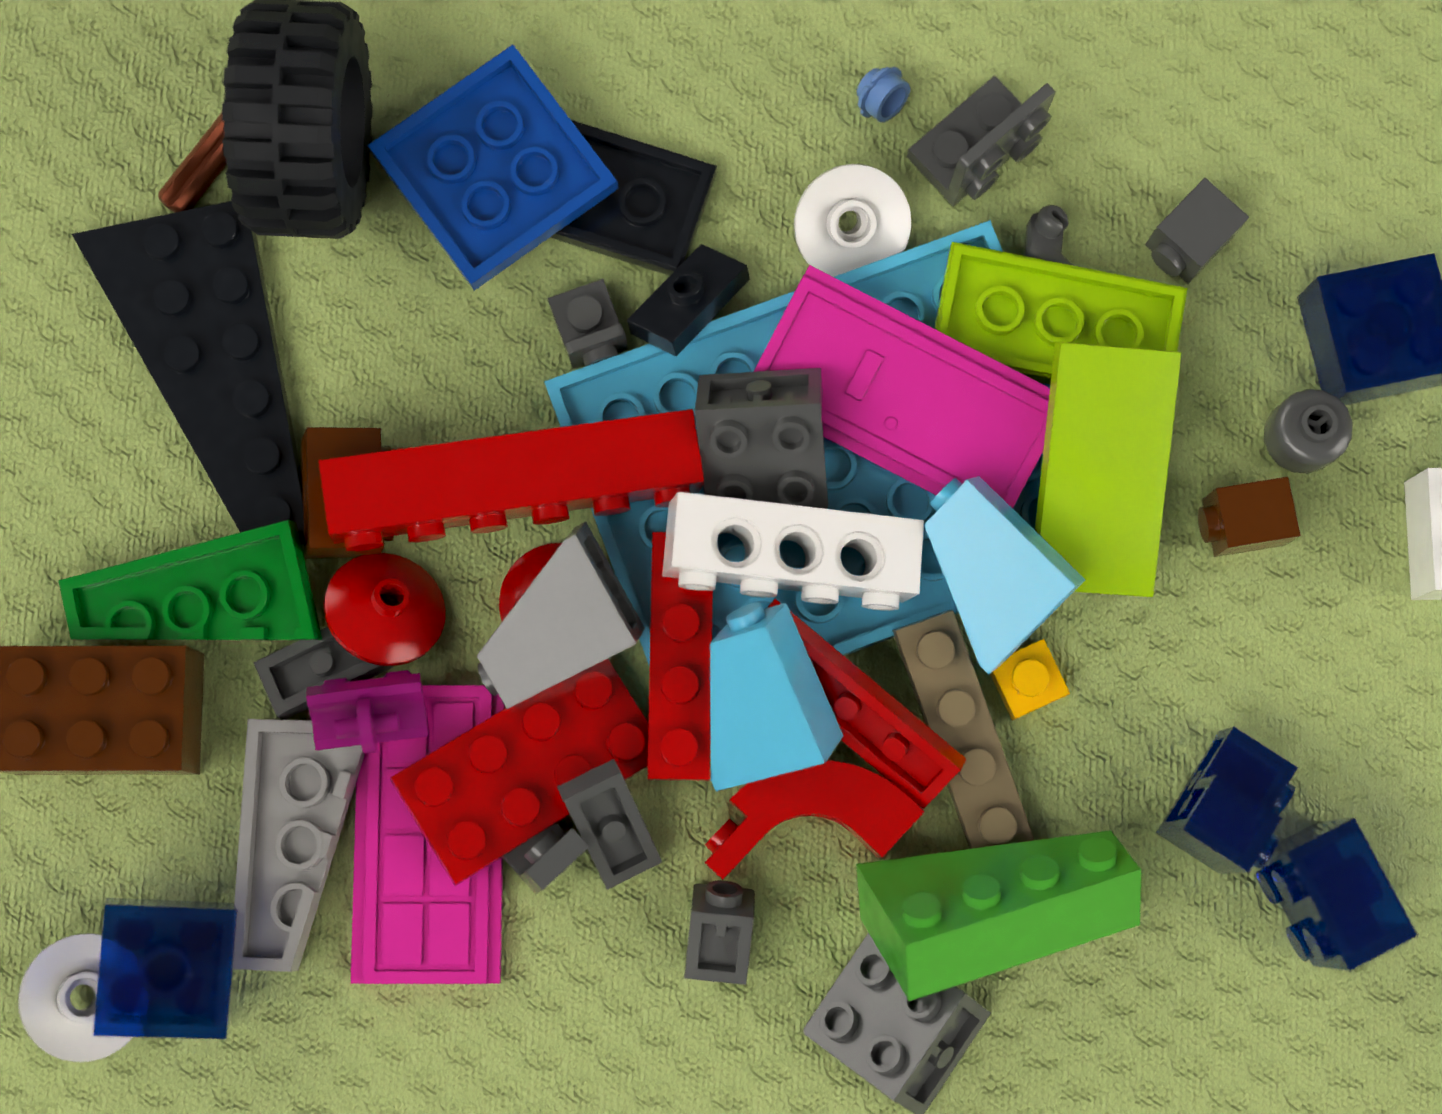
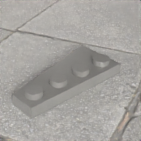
(286, 838)

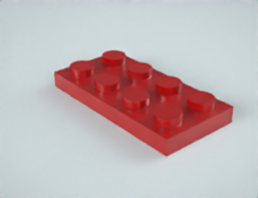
(503, 775)

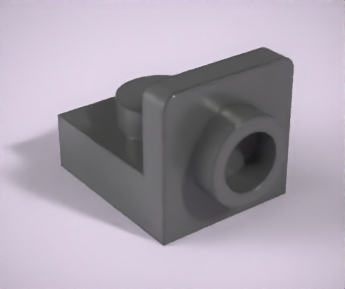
(588, 324)
(546, 856)
(720, 932)

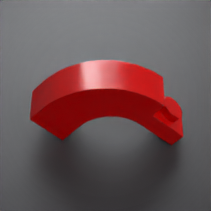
(834, 790)

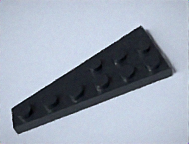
(205, 330)

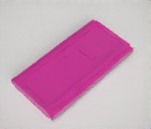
(910, 391)
(406, 910)

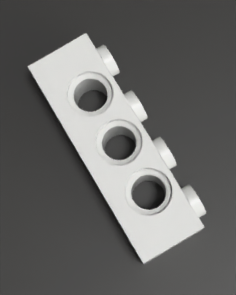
(887, 544)

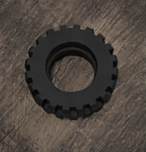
(298, 118)

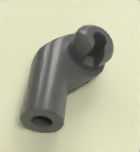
(1045, 234)

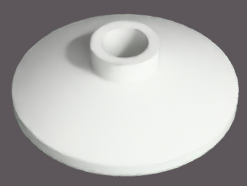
(881, 215)
(46, 1002)

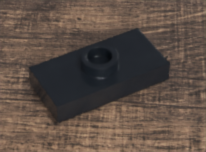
(688, 299)

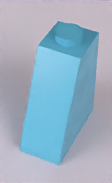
(996, 569)
(765, 700)

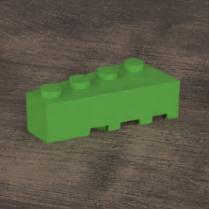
(995, 906)

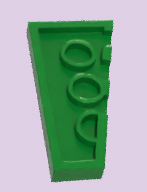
(213, 590)

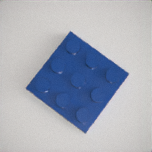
(493, 167)

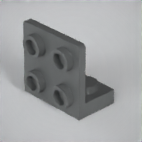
(979, 137)
(763, 436)
(891, 1041)

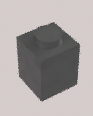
(1195, 231)

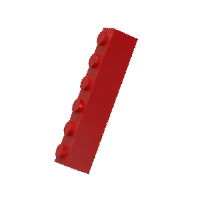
(510, 478)

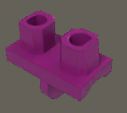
(367, 711)

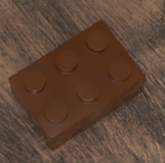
(100, 710)

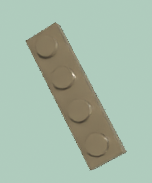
(959, 714)

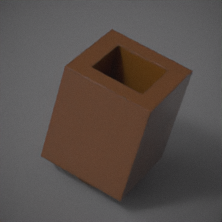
(1249, 517)

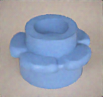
(882, 93)

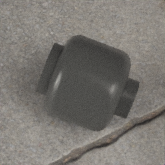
(1308, 431)

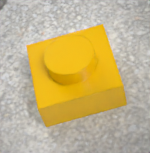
(1029, 680)

